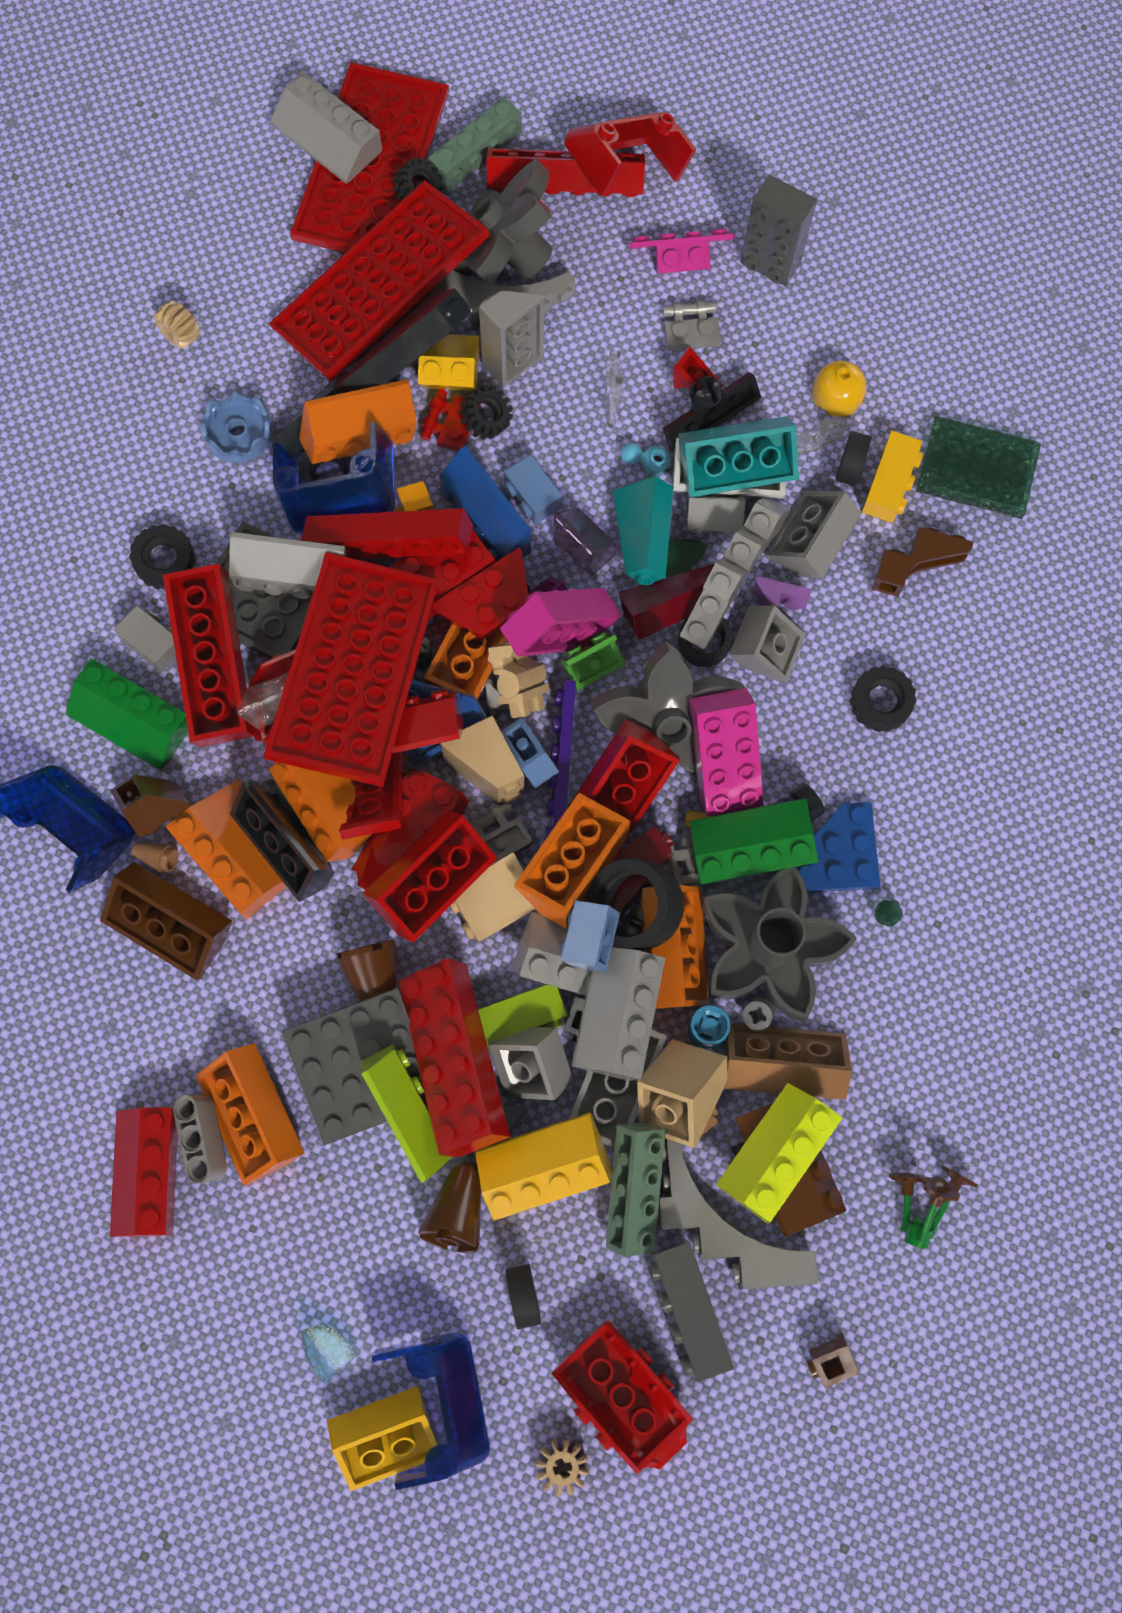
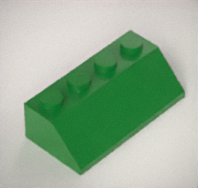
(126, 714)
(754, 841)

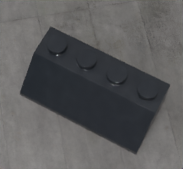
(280, 840)

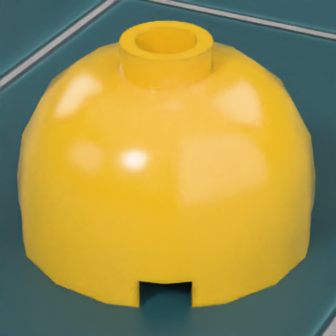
(839, 388)

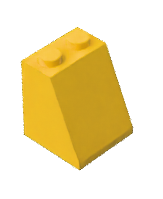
(450, 364)

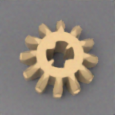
(177, 324)
(556, 1477)

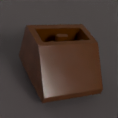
(149, 802)

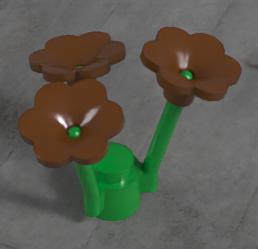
(922, 1230)

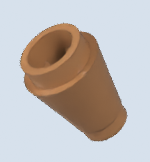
(157, 856)

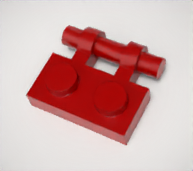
(451, 433)

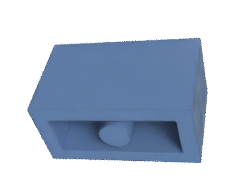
(532, 490)
(529, 753)
(590, 936)

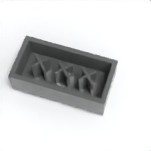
(777, 230)
(691, 1313)

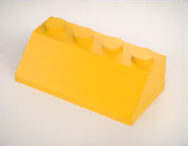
(543, 1166)

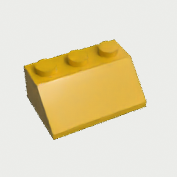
(382, 1438)

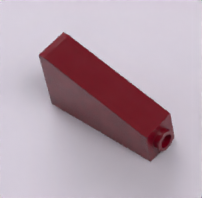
(663, 602)
(649, 846)

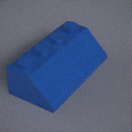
(491, 513)

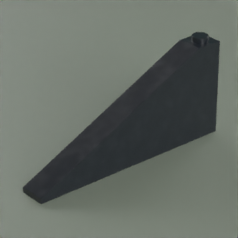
(395, 350)

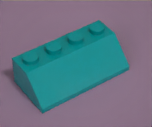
(739, 456)

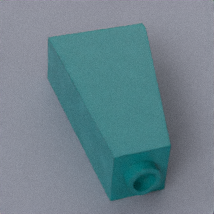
(644, 528)

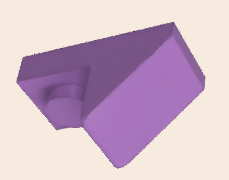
(777, 592)

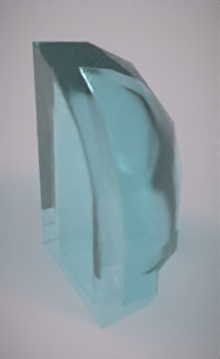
(326, 1350)

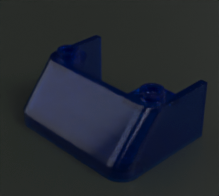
(364, 490)
(72, 816)
(453, 1365)

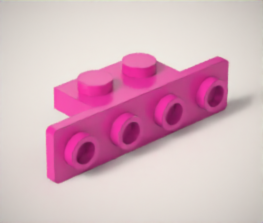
(681, 253)

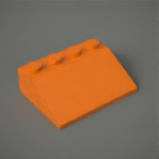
(226, 852)

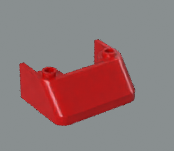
(594, 146)

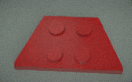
(487, 597)

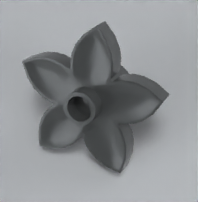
(512, 226)
(661, 701)
(773, 944)

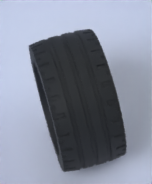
(668, 893)

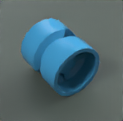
(708, 1027)

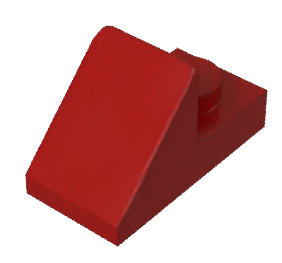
(689, 370)

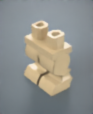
(519, 680)

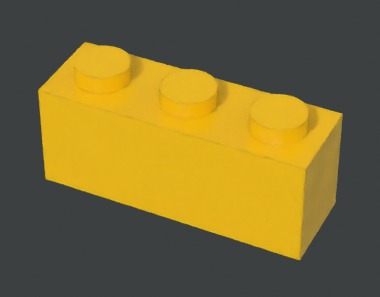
(893, 477)

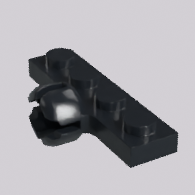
(713, 405)

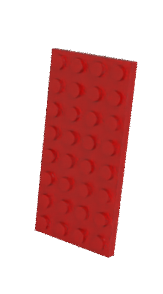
(407, 116)
(378, 280)
(352, 670)

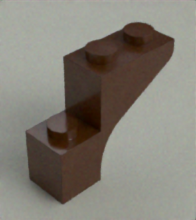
(928, 551)

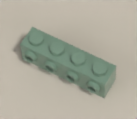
(470, 146)
(635, 1188)

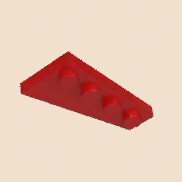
(376, 807)

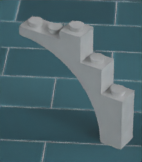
(475, 292)
(732, 570)
(756, 1264)

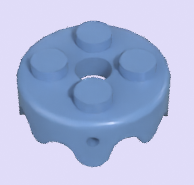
(233, 412)

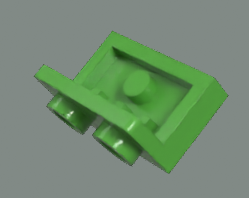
(593, 661)

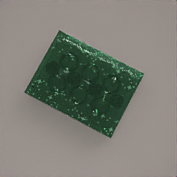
(978, 467)

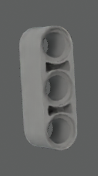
(192, 1126)

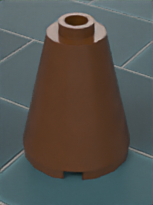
(370, 968)
(455, 1211)

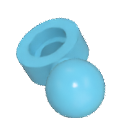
(632, 454)

